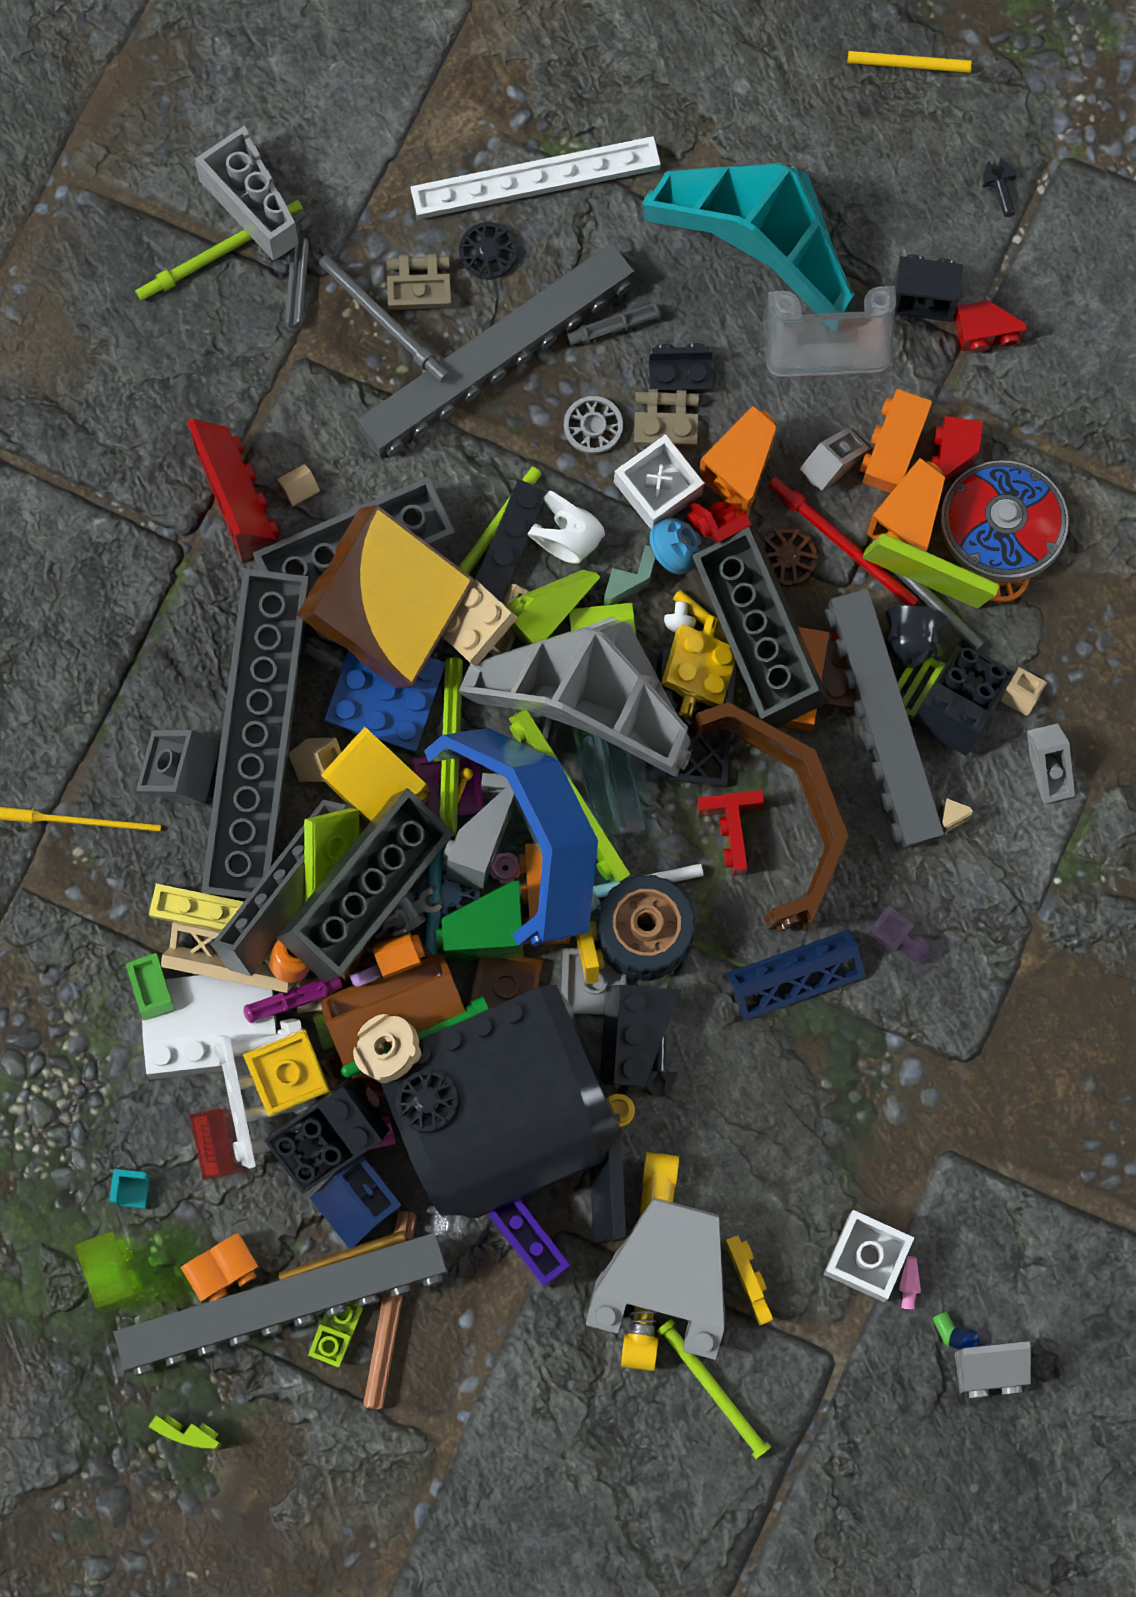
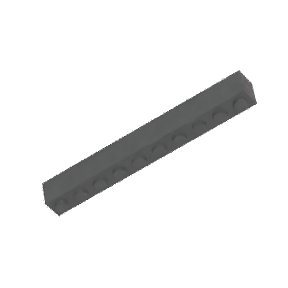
(497, 350)
(281, 1303)

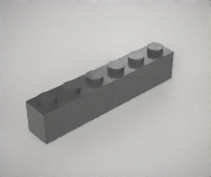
(269, 907)

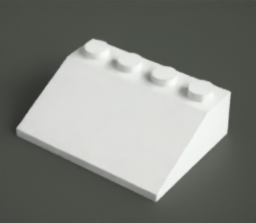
(204, 1007)

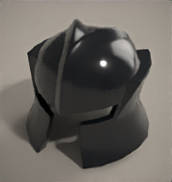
(914, 634)

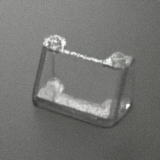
(828, 341)

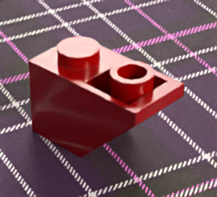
(986, 325)
(958, 445)

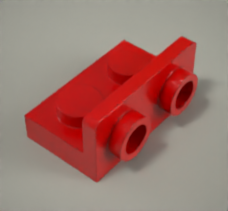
(718, 520)

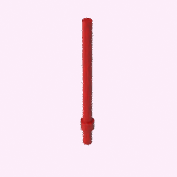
(796, 502)

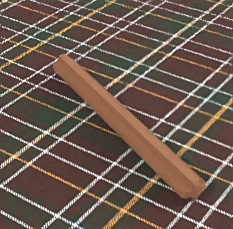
(386, 1330)

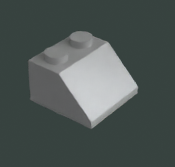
(994, 1368)

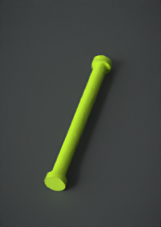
(714, 1390)

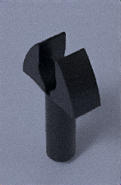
(1000, 185)
(659, 1067)

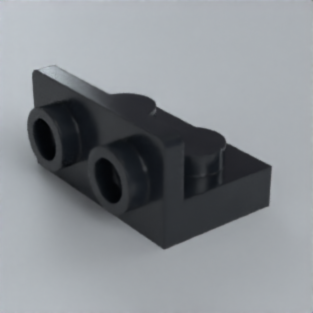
(681, 368)

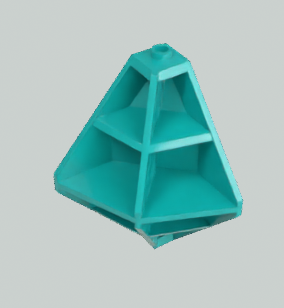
(764, 213)

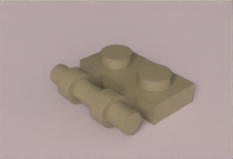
(418, 290)
(678, 426)

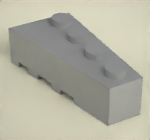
(246, 190)

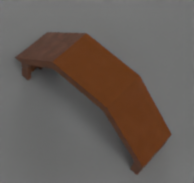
(817, 792)

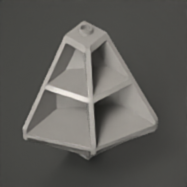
(591, 682)

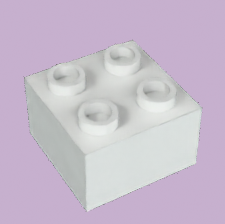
(658, 482)

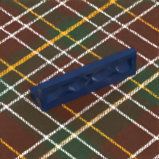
(792, 965)

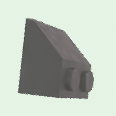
(178, 766)

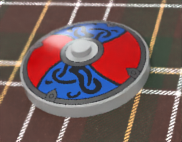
(1004, 521)

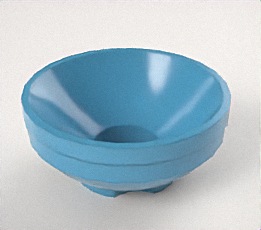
(670, 547)

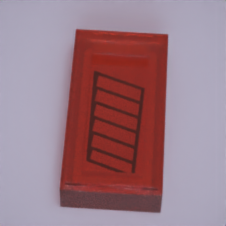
(212, 1144)

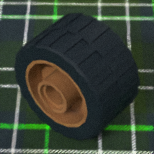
(650, 903)

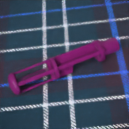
(293, 998)

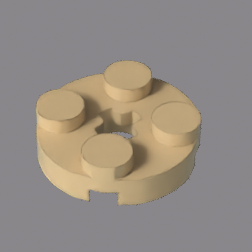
(398, 1060)

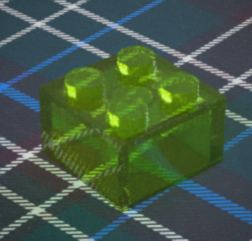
(108, 1271)

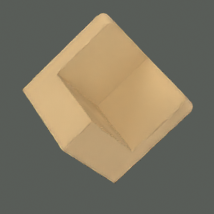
(313, 758)

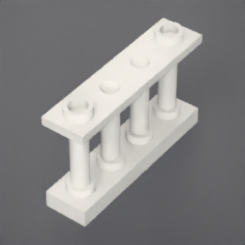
(224, 1055)

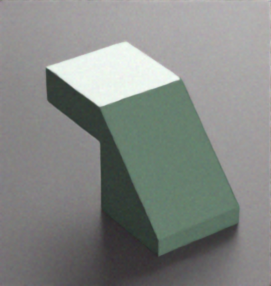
(625, 584)

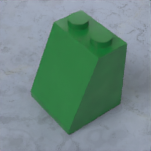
(483, 928)

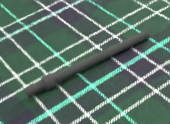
(422, 355)

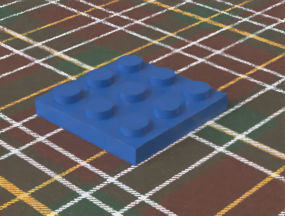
(387, 712)

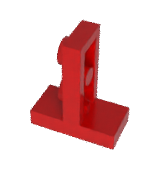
(730, 824)

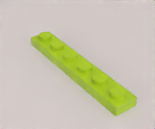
(609, 863)

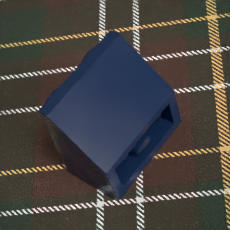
(356, 1202)

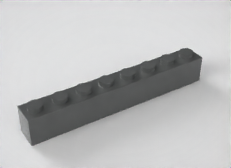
(884, 718)

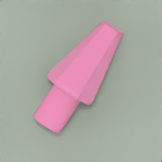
(910, 1283)

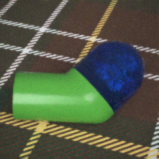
(953, 1336)

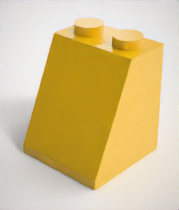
(370, 774)

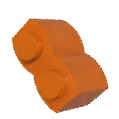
(398, 954)
(220, 1268)

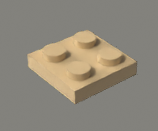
(478, 623)

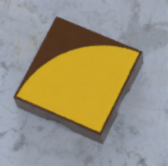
(386, 596)

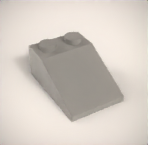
(478, 841)

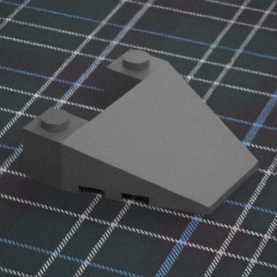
(670, 1268)

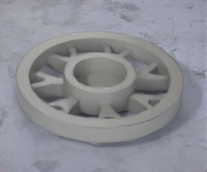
(593, 425)

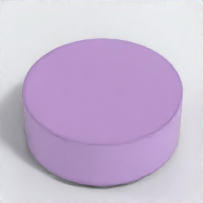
(365, 974)

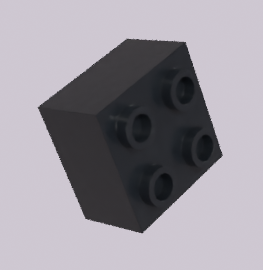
(927, 287)

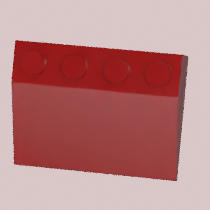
(233, 487)

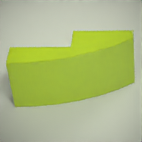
(335, 1335)
(200, 1437)

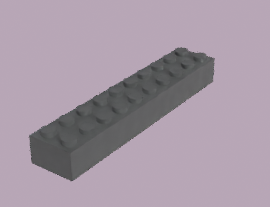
(255, 732)

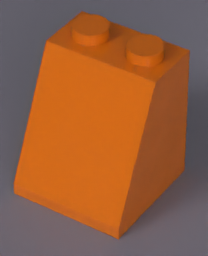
(739, 459)
(911, 507)

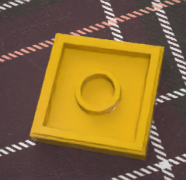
(286, 1072)

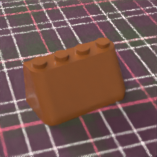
(417, 995)

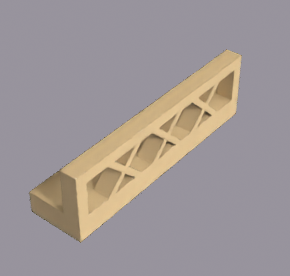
(209, 963)

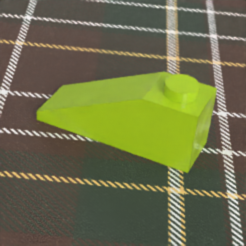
(546, 607)

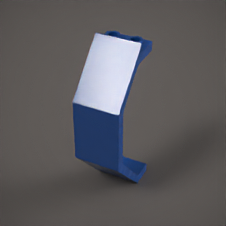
(555, 819)

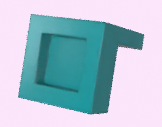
(130, 1189)

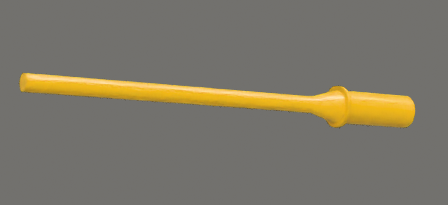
(33, 816)

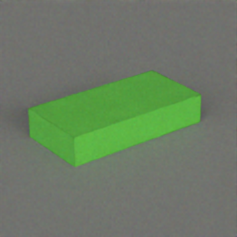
(149, 986)

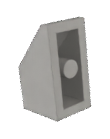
(833, 458)
(1051, 762)

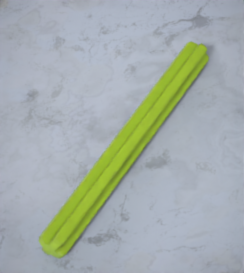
(451, 724)

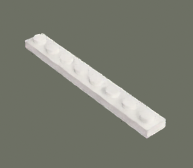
(535, 177)

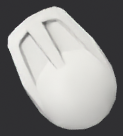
(578, 533)

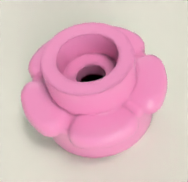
(513, 868)

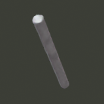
(954, 621)

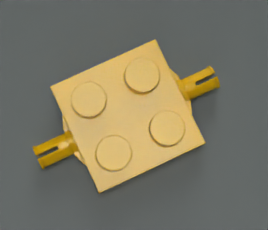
(699, 667)

